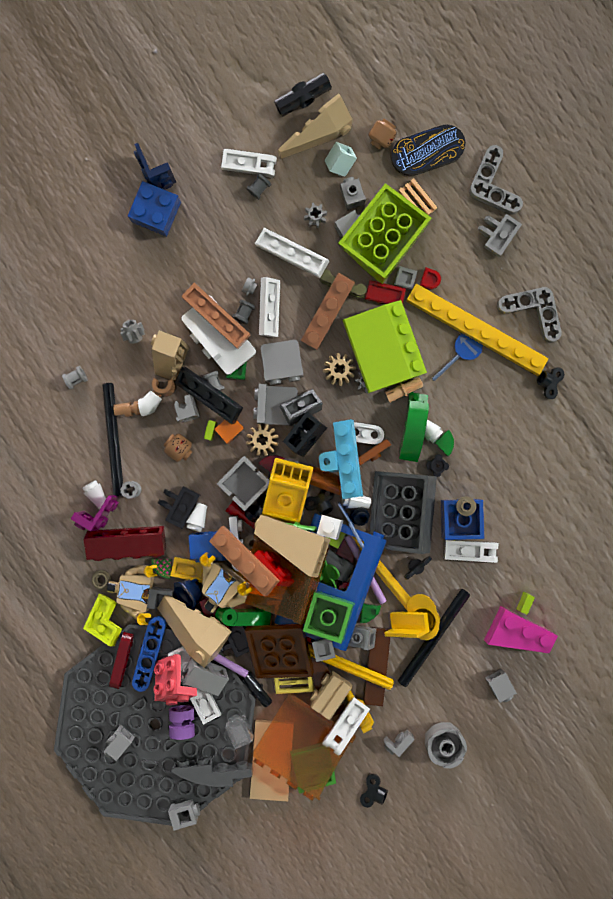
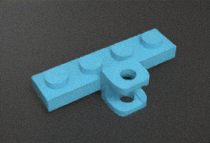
(344, 459)

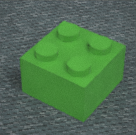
(328, 617)

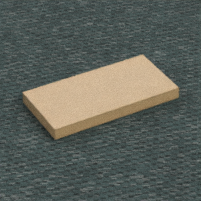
(263, 783)

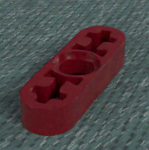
(121, 660)

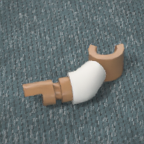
(147, 404)

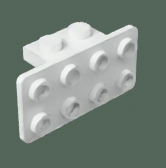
(215, 344)

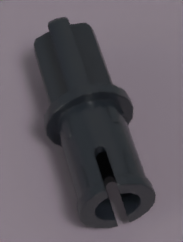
(256, 689)

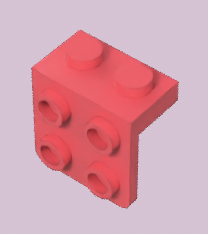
(168, 681)

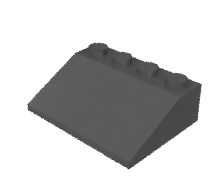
(403, 510)

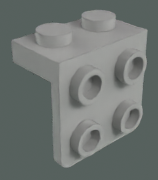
(281, 362)
(269, 403)

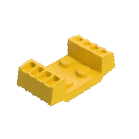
(287, 491)

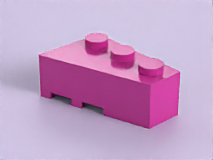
(519, 633)

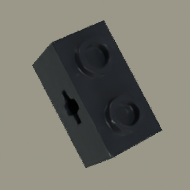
(304, 434)

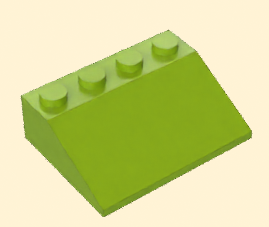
(384, 233)
(384, 346)

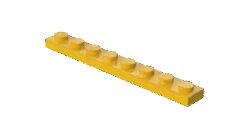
(477, 330)

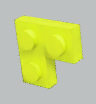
(99, 623)

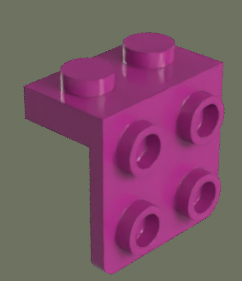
(85, 520)

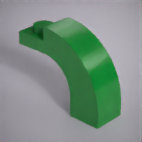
(414, 427)

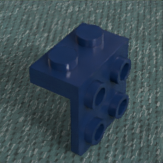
(159, 176)

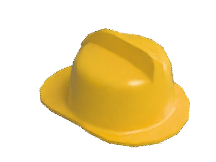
(423, 603)

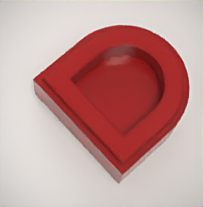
(430, 279)

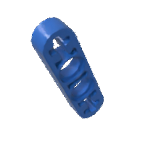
(149, 653)

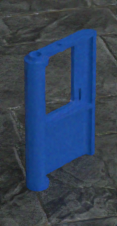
(359, 582)

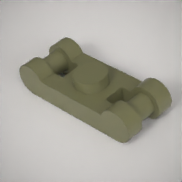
(357, 291)

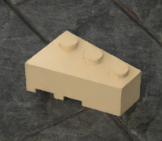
(168, 354)

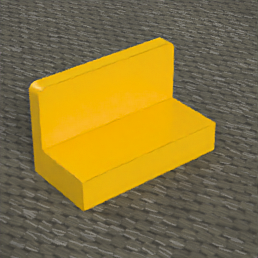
(408, 624)

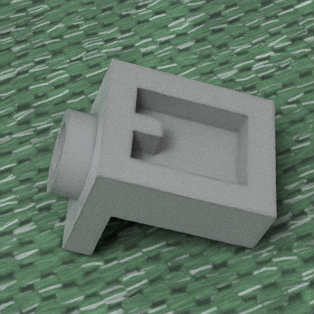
(402, 742)

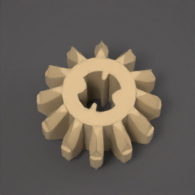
(338, 376)
(259, 445)

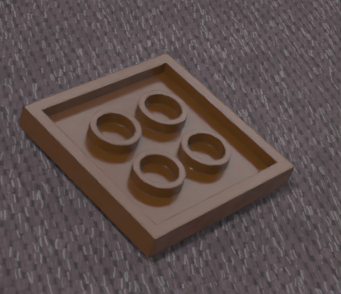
(279, 651)

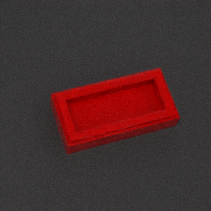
(384, 293)

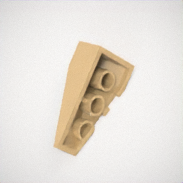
(329, 125)
(198, 634)

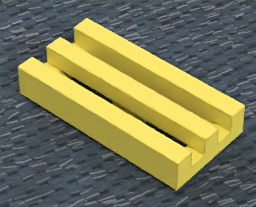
(309, 681)

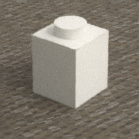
(330, 527)

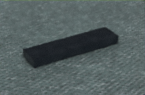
(208, 395)

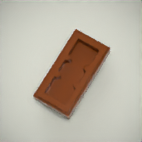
(374, 453)
(325, 480)

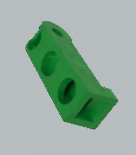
(243, 617)

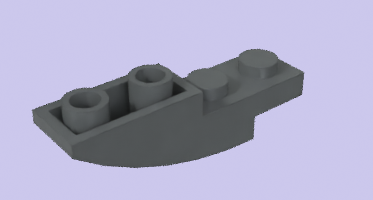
(205, 773)

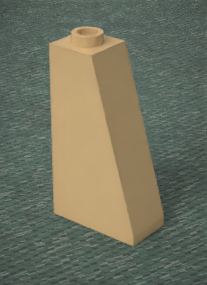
(297, 545)

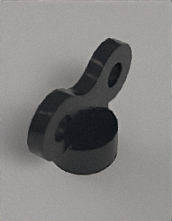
(550, 381)
(321, 503)
(254, 512)
(416, 567)
(374, 792)

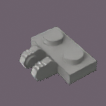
(502, 235)

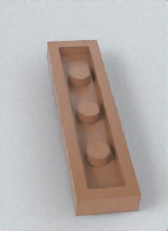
(328, 311)
(216, 315)
(244, 561)

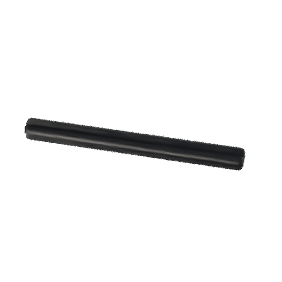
(113, 438)
(429, 645)

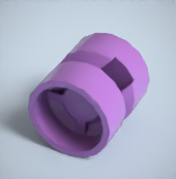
(182, 724)

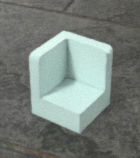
(340, 159)

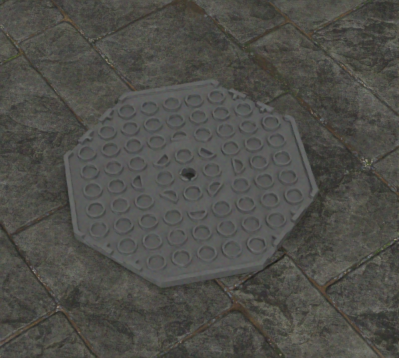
(141, 779)

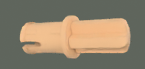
(404, 389)

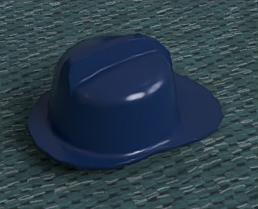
(188, 592)

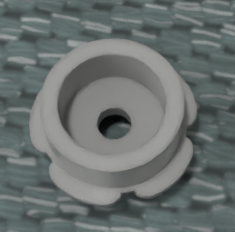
(249, 286)

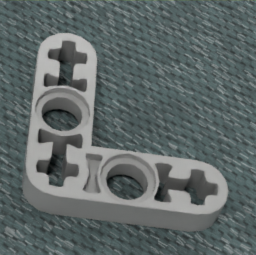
(485, 183)
(535, 302)

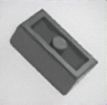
(298, 406)

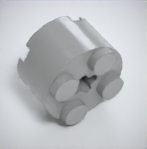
(445, 756)

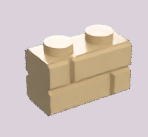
(330, 695)

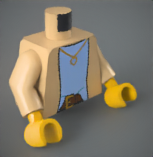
(222, 585)
(134, 591)

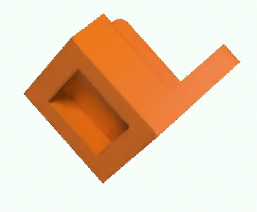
(228, 431)

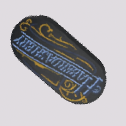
(428, 150)

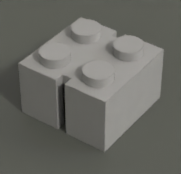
(244, 483)

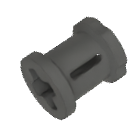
(258, 186)
(243, 311)

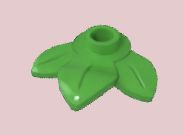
(329, 575)

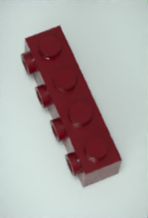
(125, 543)

